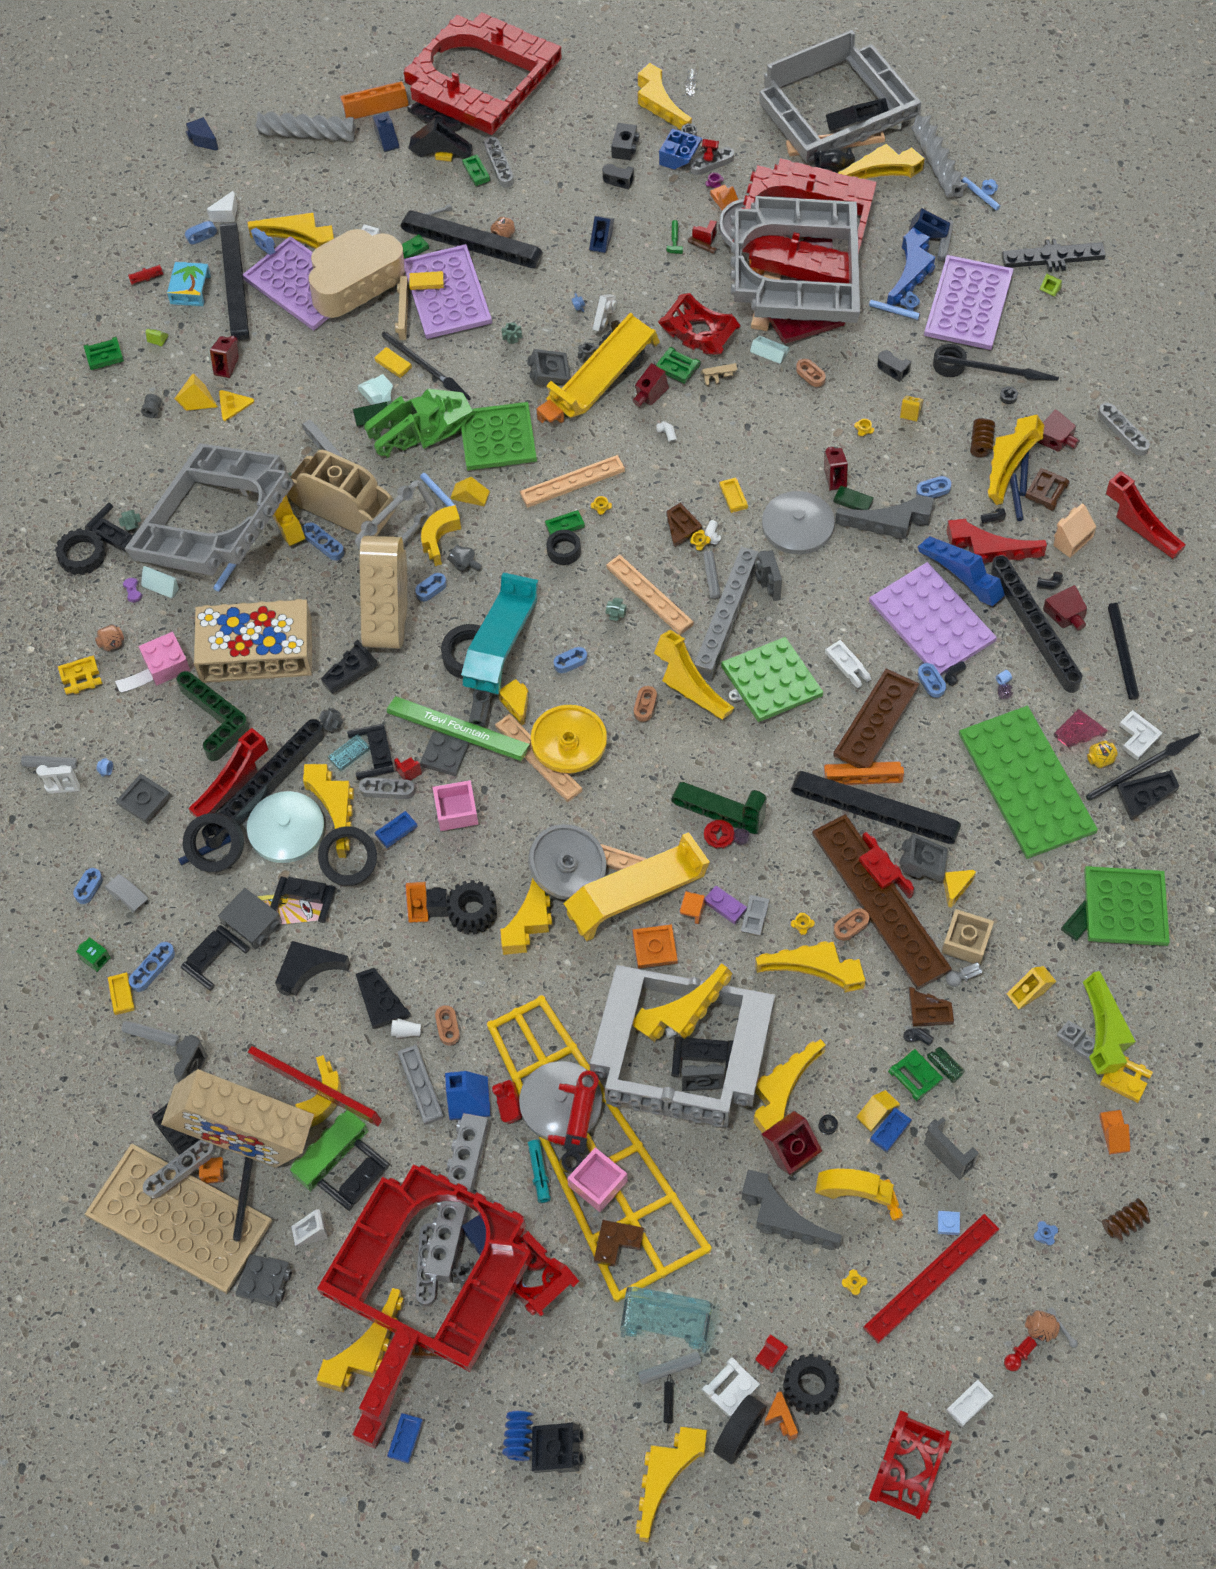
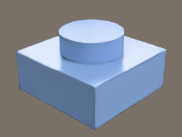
(948, 1223)

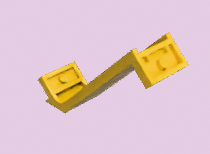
(603, 367)
(635, 885)

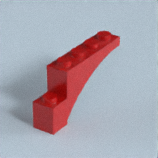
(1139, 517)
(988, 545)
(235, 774)
(383, 1387)

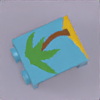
(187, 283)

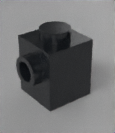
(437, 902)

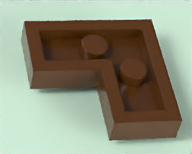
(613, 1236)

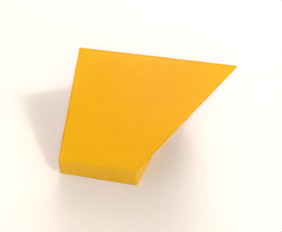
(195, 395)

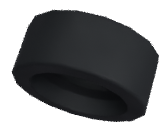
(950, 350)
(559, 536)

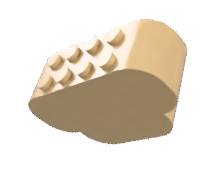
(354, 270)
(339, 491)
(383, 591)

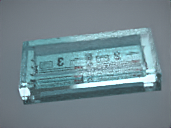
(349, 752)

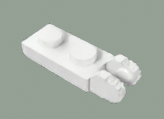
(847, 663)

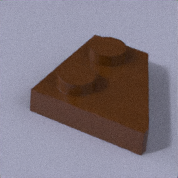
(681, 524)
(929, 1010)

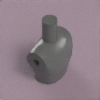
(463, 557)

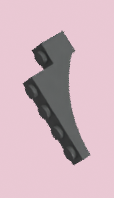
(891, 520)
(780, 1218)

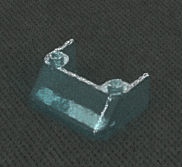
(667, 1316)

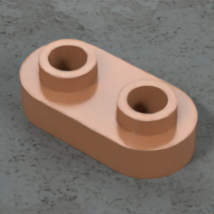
(811, 373)
(645, 705)
(850, 925)
(447, 1026)

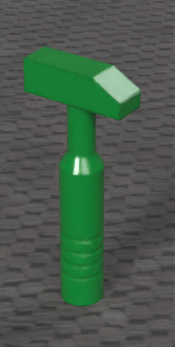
(674, 237)

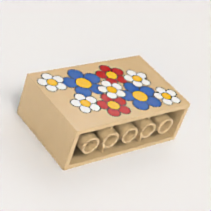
(253, 641)
(237, 1119)

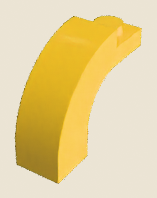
(435, 527)
(318, 1105)
(852, 1182)

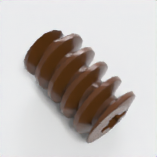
(982, 437)
(1126, 1219)

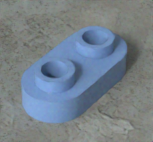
(932, 487)
(932, 681)

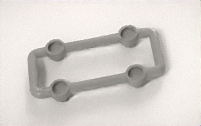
(404, 493)

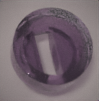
(1004, 691)
(741, 836)

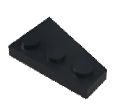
(428, 114)
(352, 666)
(1146, 792)
(379, 999)

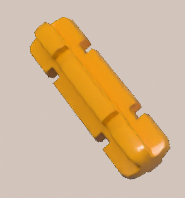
(895, 1212)

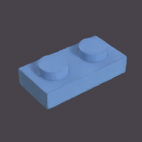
(263, 241)

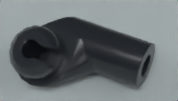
(998, 515)
(1052, 582)
(952, 671)
(917, 1034)

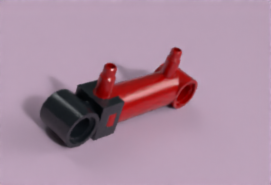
(579, 1120)

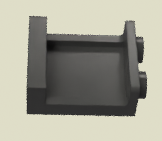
(250, 918)
(947, 1152)

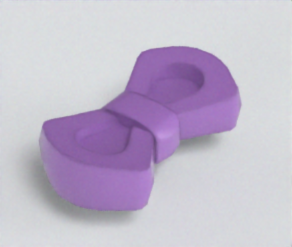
(133, 595)

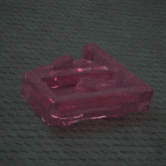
(1079, 729)

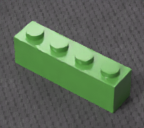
(328, 1150)

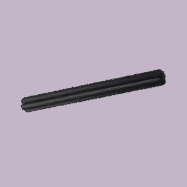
(1123, 651)

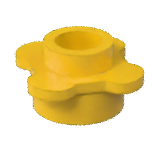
(864, 427)
(601, 500)
(697, 536)
(808, 923)
(854, 1288)

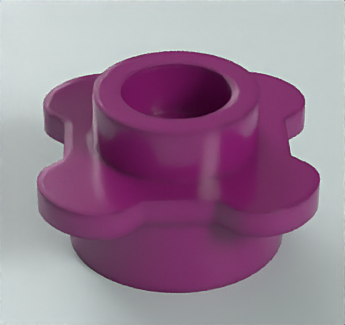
(714, 180)

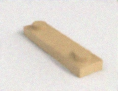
(403, 290)

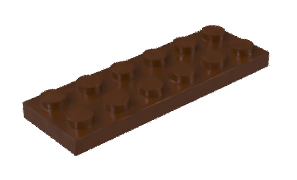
(876, 719)

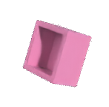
(164, 658)
(455, 805)
(597, 1179)

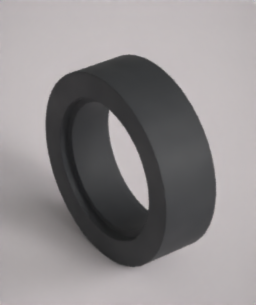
(451, 639)
(333, 836)
(194, 856)
(740, 1429)

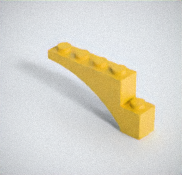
(655, 98)
(886, 162)
(300, 227)
(1010, 451)
(288, 523)
(684, 676)
(334, 797)
(530, 919)
(815, 960)
(685, 1012)
(777, 1087)
(364, 1354)
(663, 1468)

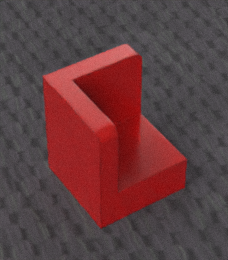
(705, 234)
(408, 769)
(772, 1353)

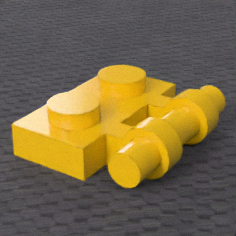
(79, 670)
(1126, 1084)

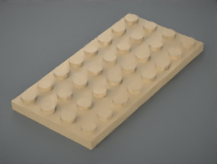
(184, 1225)

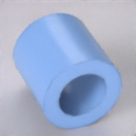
(1003, 677)

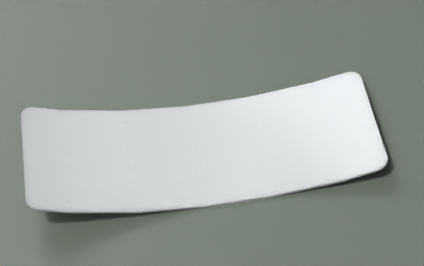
(134, 681)

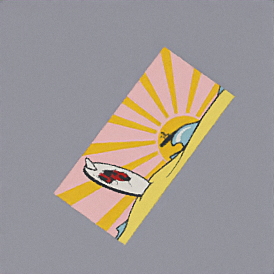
(295, 910)

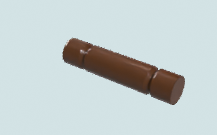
(702, 245)

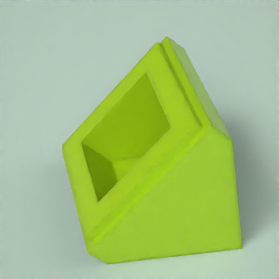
(1051, 285)
(156, 337)

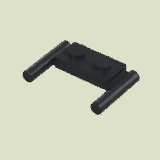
(108, 531)
(379, 750)
(306, 891)
(208, 952)
(700, 1050)
(359, 1180)

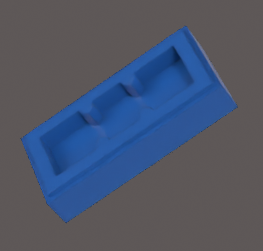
(396, 829)
(890, 1130)
(405, 1438)

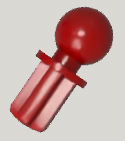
(1013, 1361)

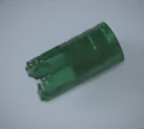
(946, 1064)

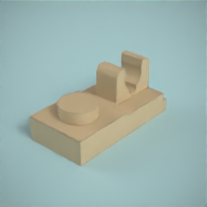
(714, 372)

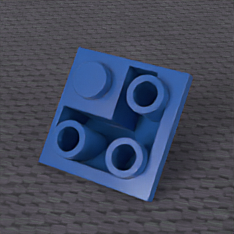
(678, 149)
(467, 1094)

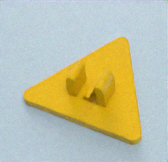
(233, 404)

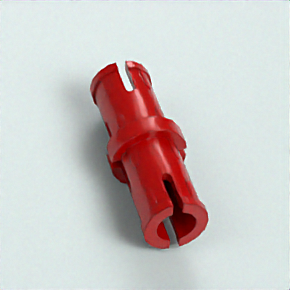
(145, 274)

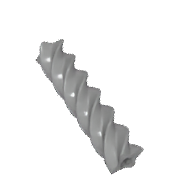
(304, 126)
(938, 156)

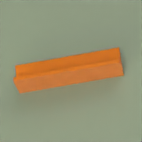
(375, 100)
(877, 774)

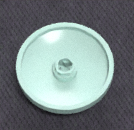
(285, 827)

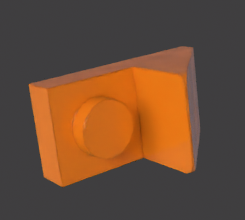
(723, 196)
(416, 902)
(1115, 1132)
(780, 1411)

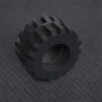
(471, 893)
(178, 1140)
(818, 1367)

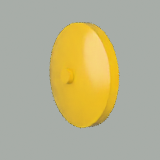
(568, 738)

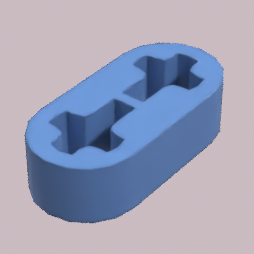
(200, 232)
(430, 586)
(570, 660)
(89, 886)

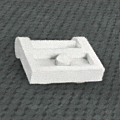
(63, 776)
(736, 1391)

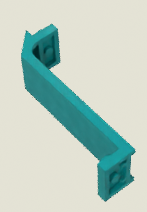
(499, 632)

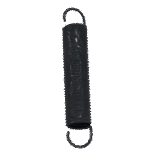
(668, 1402)

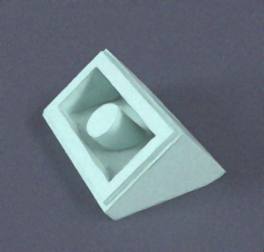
(769, 349)
(159, 582)

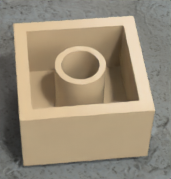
(967, 936)

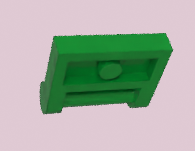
(103, 353)
(675, 368)
(920, 1071)

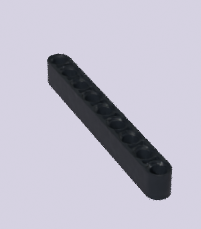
(475, 239)
(234, 281)
(1037, 631)
(267, 775)
(876, 807)

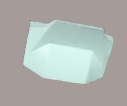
(376, 390)

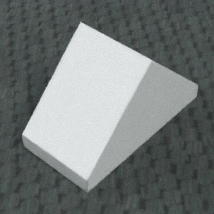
(224, 209)
(309, 1229)

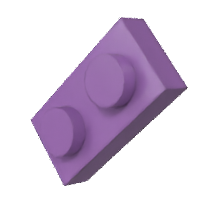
(725, 905)

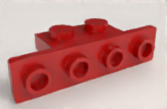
(882, 869)

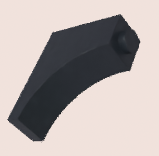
(856, 114)
(439, 138)
(305, 962)

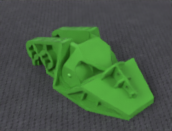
(419, 420)

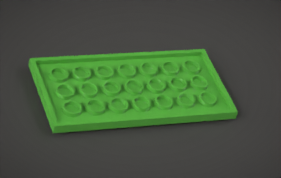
(1027, 782)

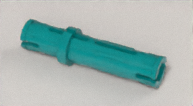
(539, 1171)

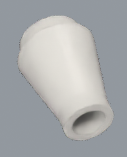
(402, 1028)

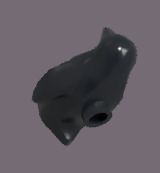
(833, 159)

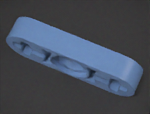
(324, 548)
(151, 958)

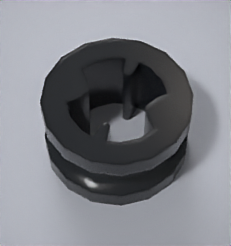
(821, 1125)

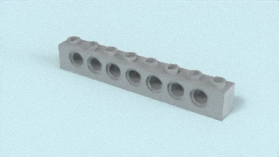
(726, 613)
(442, 1269)

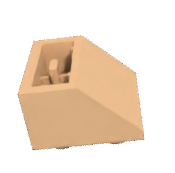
(1074, 531)

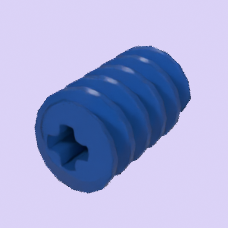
(516, 1435)

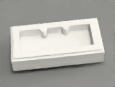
(969, 1403)

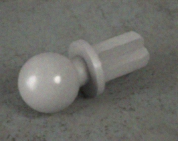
(954, 978)

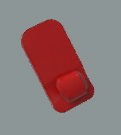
(709, 145)
(507, 1101)

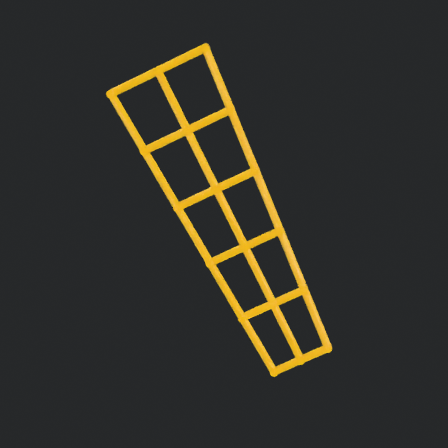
(631, 1218)

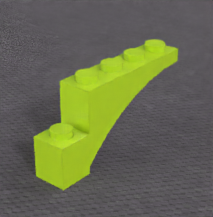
(1111, 1032)

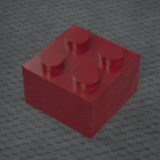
(791, 1142)

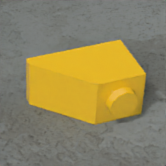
(515, 700)
(1031, 986)

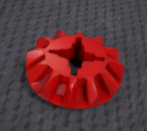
(713, 828)

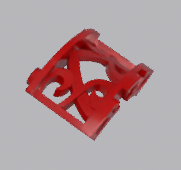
(711, 341)
(544, 1294)
(904, 1431)

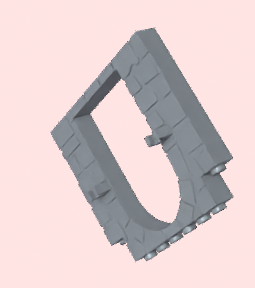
(789, 297)
(206, 551)

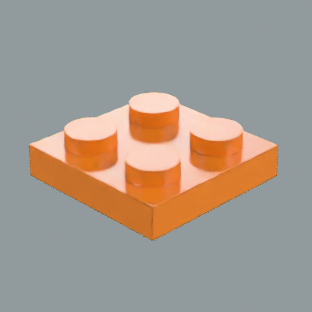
(655, 946)

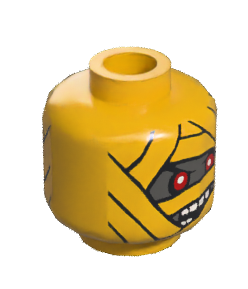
(1102, 754)

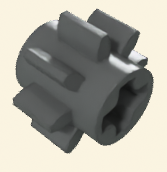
(586, 351)
(331, 719)
(462, 1268)

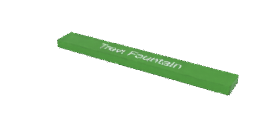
(458, 728)

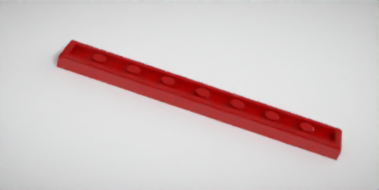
(315, 1086)
(930, 1278)

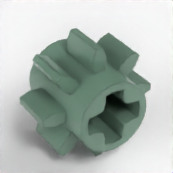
(511, 333)
(129, 519)
(616, 609)

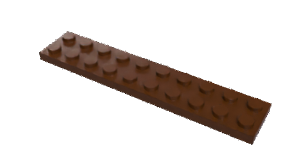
(885, 907)

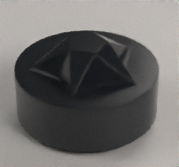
(1008, 395)

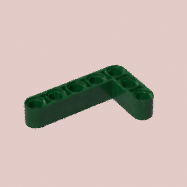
(216, 710)
(721, 808)

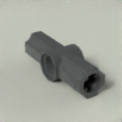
(480, 708)

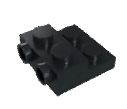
(557, 1448)

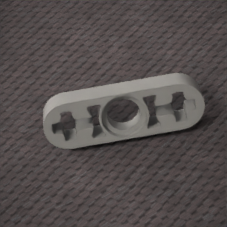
(722, 156)
(391, 794)

